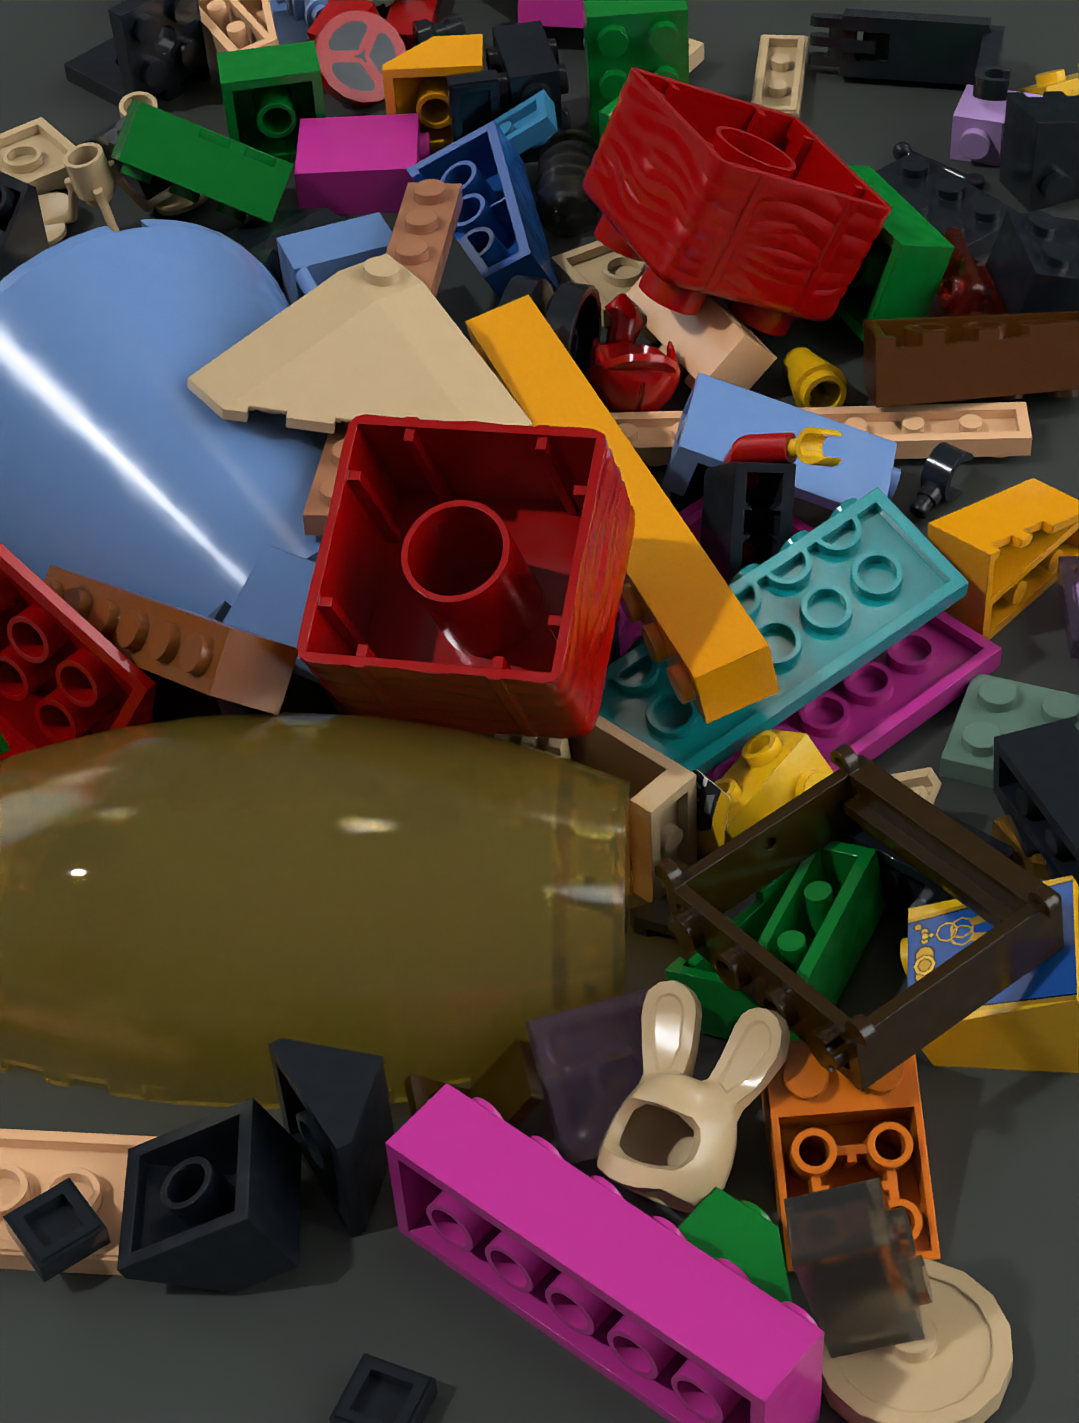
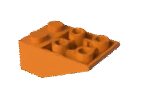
(834, 1135)

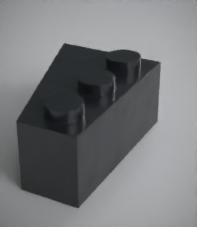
(1040, 792)

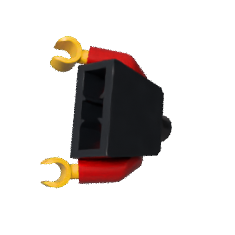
(752, 496)

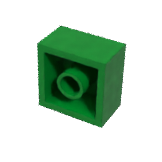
(269, 94)

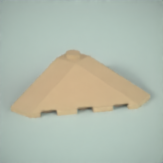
(355, 348)

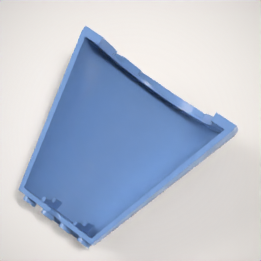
(105, 443)

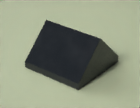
(341, 1117)

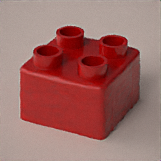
(729, 204)
(470, 575)

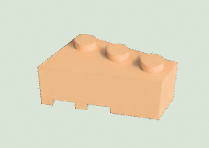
(236, 26)

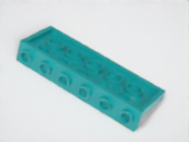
(824, 611)

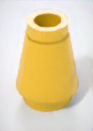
(814, 379)

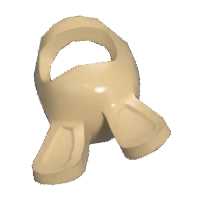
(677, 1132)

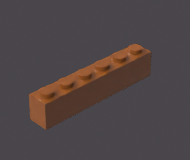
(182, 643)

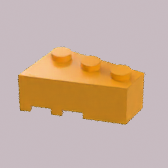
(1007, 550)

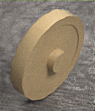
(946, 1377)

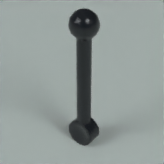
(903, 148)

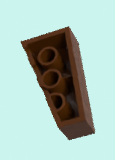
(971, 357)

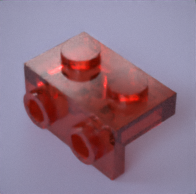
(967, 283)

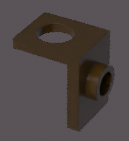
(507, 1085)

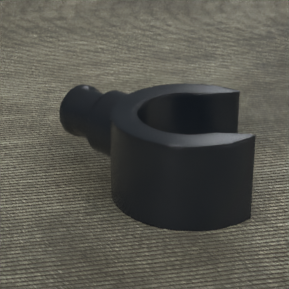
(937, 478)

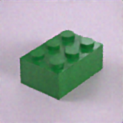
(630, 35)
(901, 266)

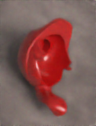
(627, 373)

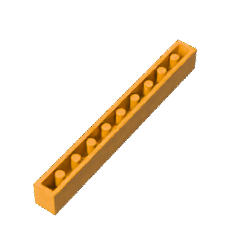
(669, 580)

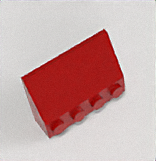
(58, 669)

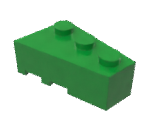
(200, 163)
(807, 918)

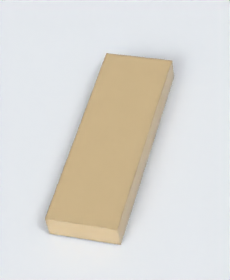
(781, 73)

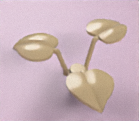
(94, 182)

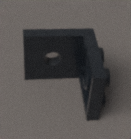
(138, 57)

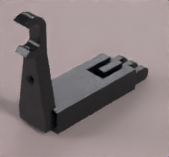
(914, 48)

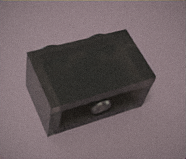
(858, 1267)

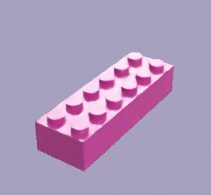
(600, 1272)

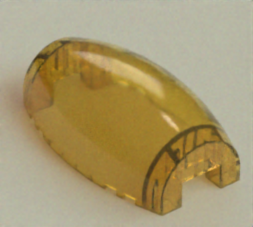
(300, 883)

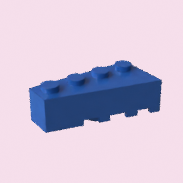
(498, 212)

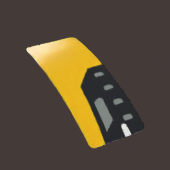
(711, 815)

